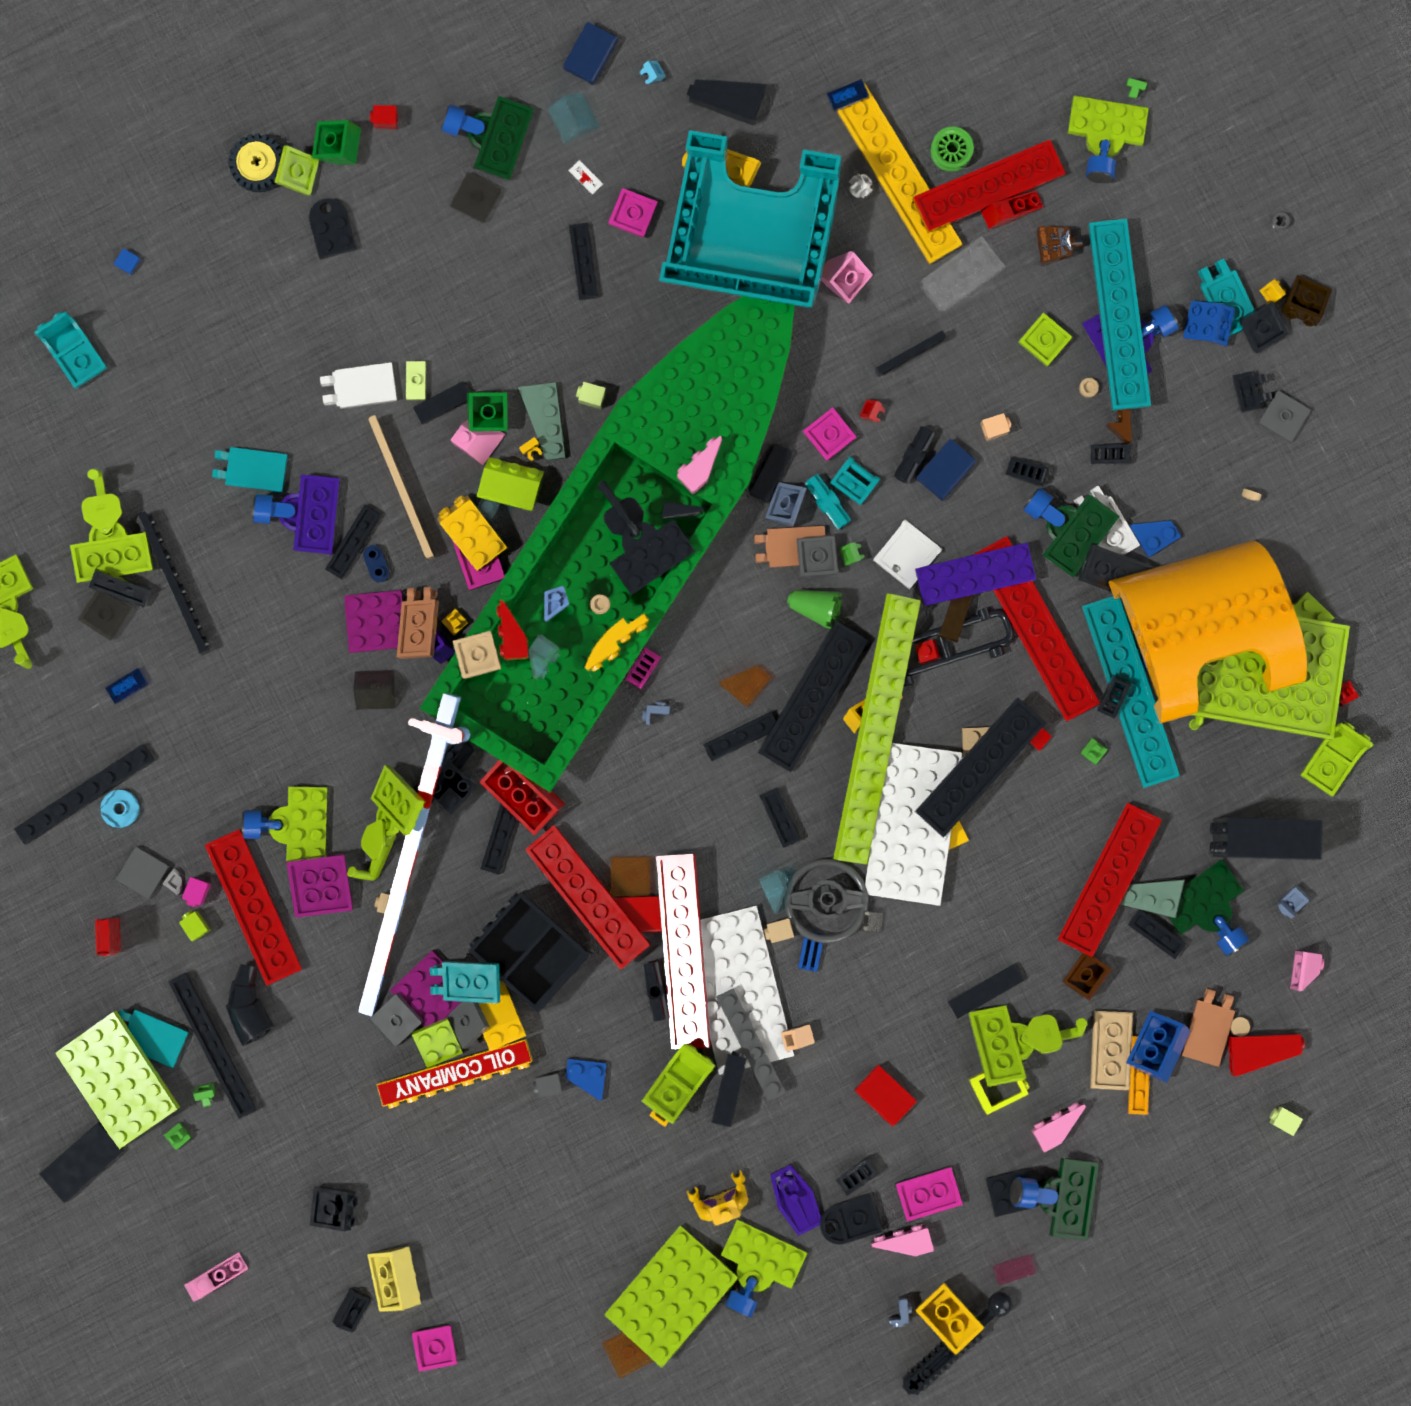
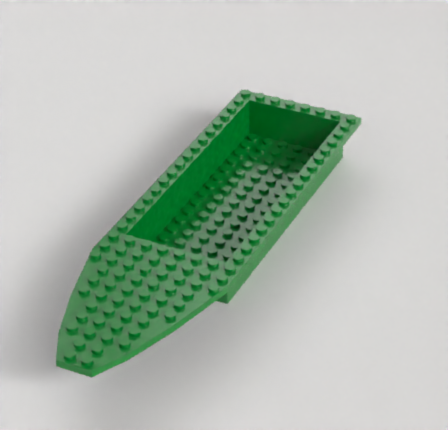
(707, 387)

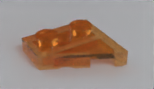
(746, 684)

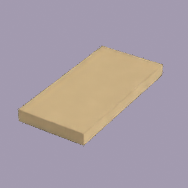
(1111, 1050)

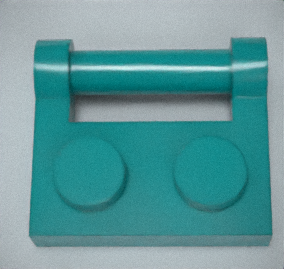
(851, 485)

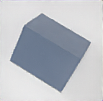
(785, 504)

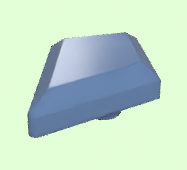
(554, 602)

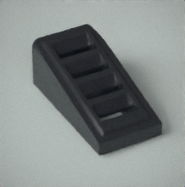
(1127, 454)
(1038, 482)
(676, 510)
(1120, 699)
(872, 1170)

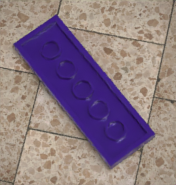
(975, 574)

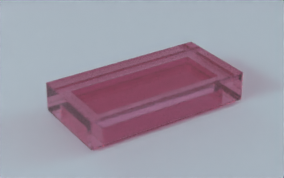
(1014, 1269)

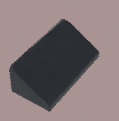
(351, 1310)

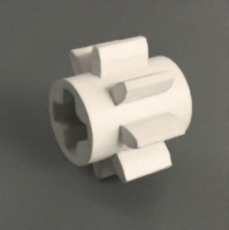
(860, 185)

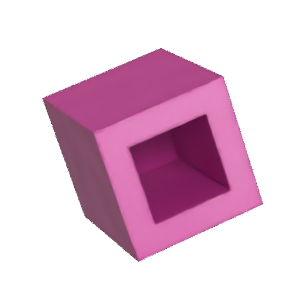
(196, 891)

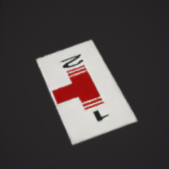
(585, 177)

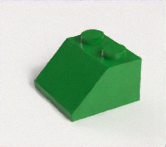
(336, 142)
(487, 411)

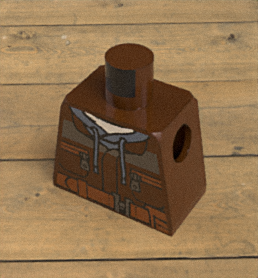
(1056, 244)

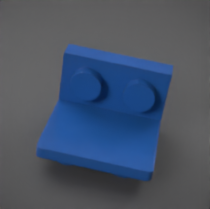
(1209, 322)

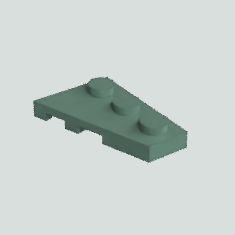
(1155, 897)

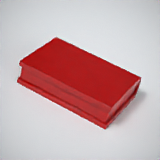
(643, 912)
(107, 936)
(885, 1095)

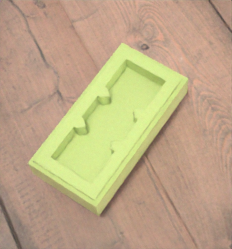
(415, 380)

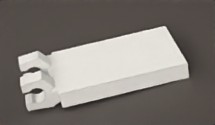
(361, 386)
(1120, 537)

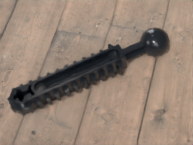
(998, 1305)

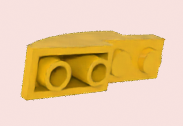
(607, 645)

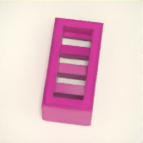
(635, 682)

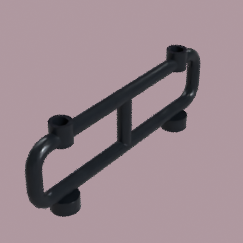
(994, 648)

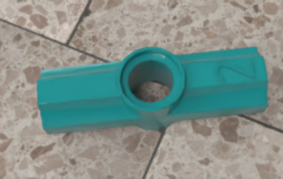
(827, 501)

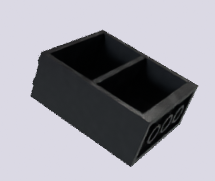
(1266, 838)
(531, 951)

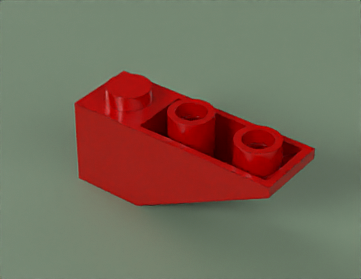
(1011, 209)
(514, 640)

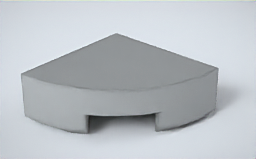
(174, 881)

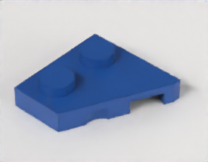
(1155, 535)
(587, 1076)

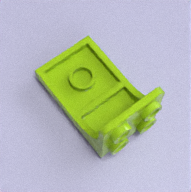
(1336, 758)
(678, 1082)

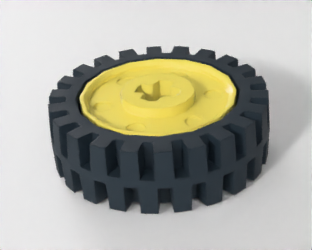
(243, 162)

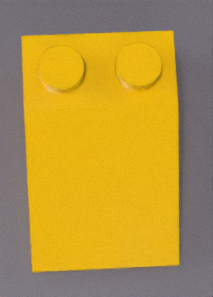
(503, 1020)
(949, 1318)

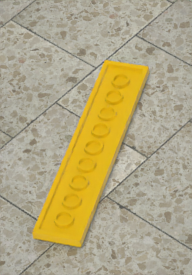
(895, 174)

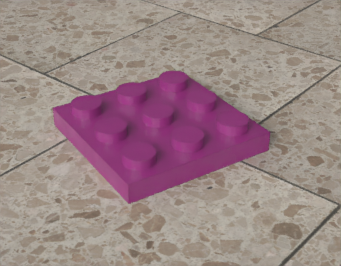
(373, 621)
(319, 885)
(417, 992)

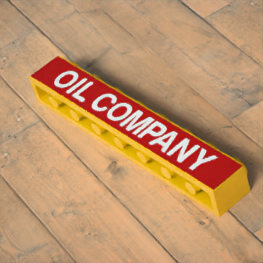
(455, 1072)

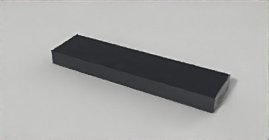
(583, 261)
(910, 353)
(353, 542)
(740, 736)
(498, 841)
(985, 991)

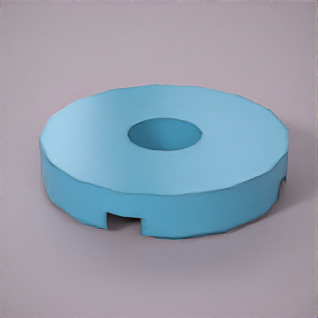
(108, 808)

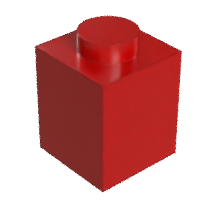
(384, 117)

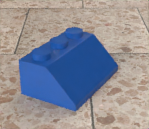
(1158, 1046)

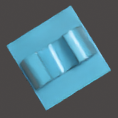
(654, 71)

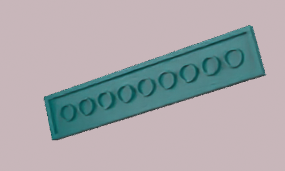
(1119, 314)
(1137, 713)

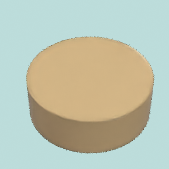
(1088, 387)
(1251, 495)
(600, 604)
(1240, 1026)

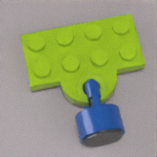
(1106, 129)
(297, 825)
(760, 1262)

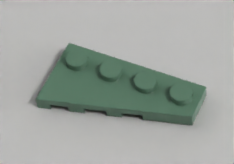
(544, 414)

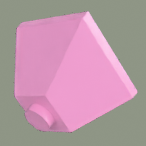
(845, 275)
(477, 443)
(1305, 969)

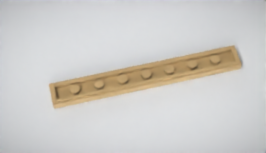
(401, 487)

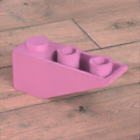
(698, 471)
(1054, 1131)
(909, 1242)
(216, 1277)

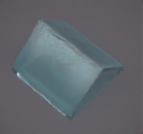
(572, 117)

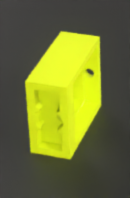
(974, 1081)

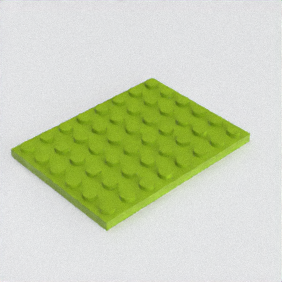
(1236, 691)

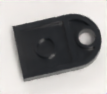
(331, 230)
(999, 1190)
(852, 1219)

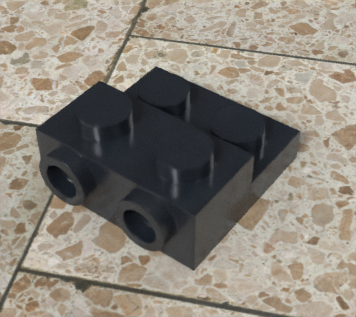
(333, 1208)

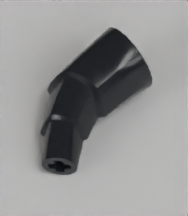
(246, 1010)

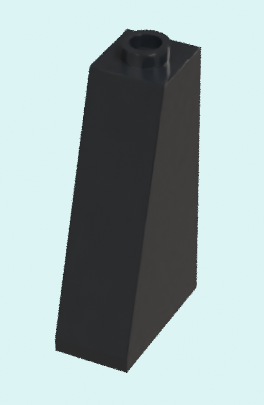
(731, 99)
(729, 1089)

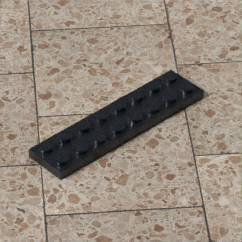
(813, 696)
(980, 767)

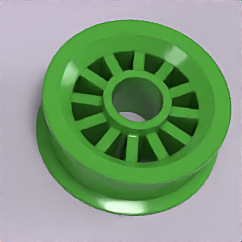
(936, 154)

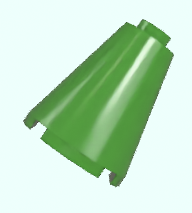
(816, 605)

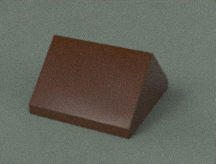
(1086, 976)

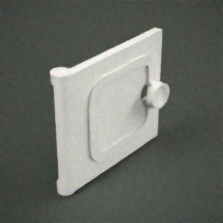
(909, 551)

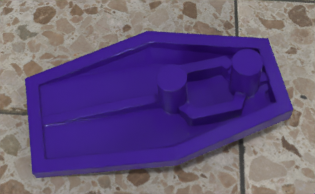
(795, 1200)

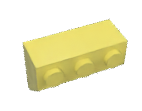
(394, 1279)

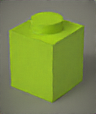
(194, 925)

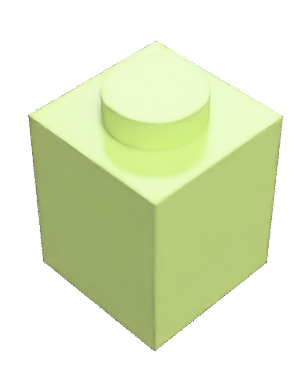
(591, 395)
(1285, 1120)

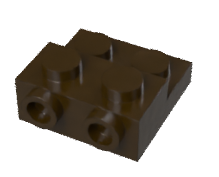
(1306, 301)

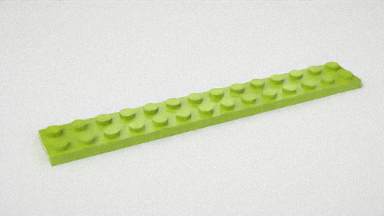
(876, 729)

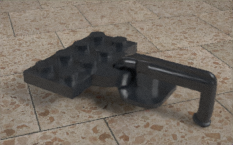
(651, 552)

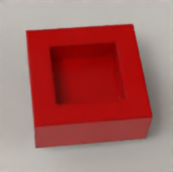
(927, 651)

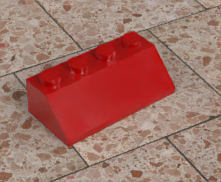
(522, 796)

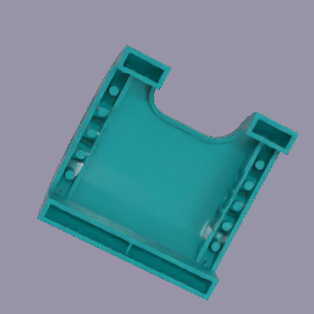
(751, 237)

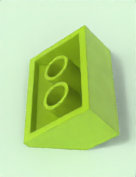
(510, 484)

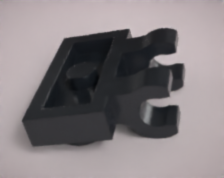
(1247, 393)

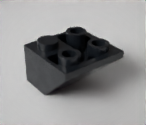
(452, 787)

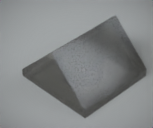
(374, 690)

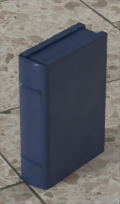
(590, 53)
(946, 469)

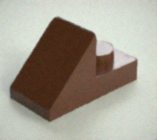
(1123, 428)

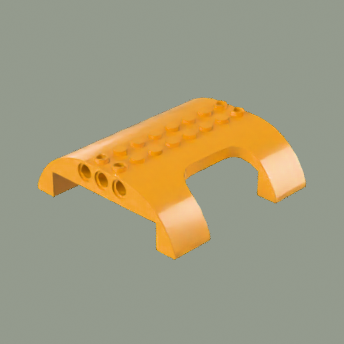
(1208, 612)

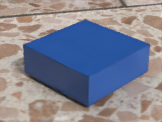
(126, 261)

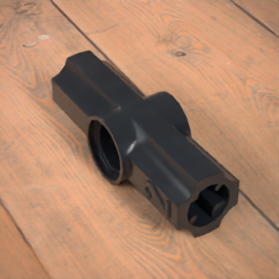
(914, 454)
(653, 978)

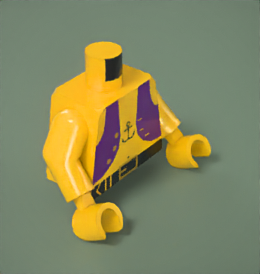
(722, 1205)

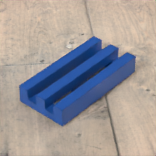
(807, 967)

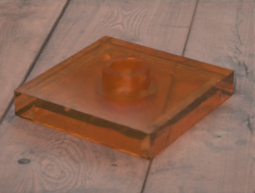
(630, 876)
(625, 1354)

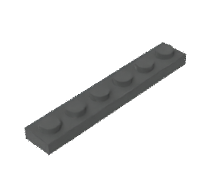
(750, 1044)

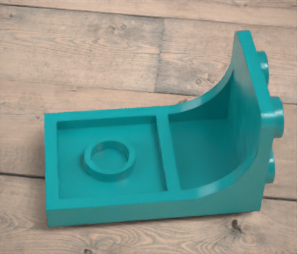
(71, 348)

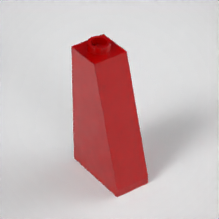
(1258, 1051)

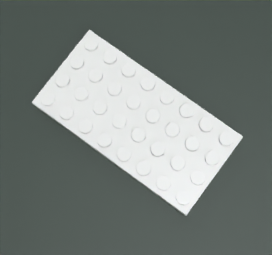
(905, 852)
(740, 960)

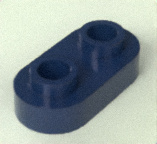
(376, 563)

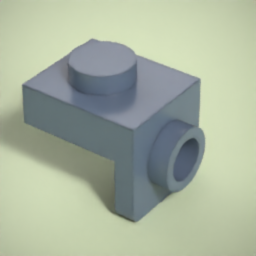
(659, 708)
(1293, 901)
(904, 1309)

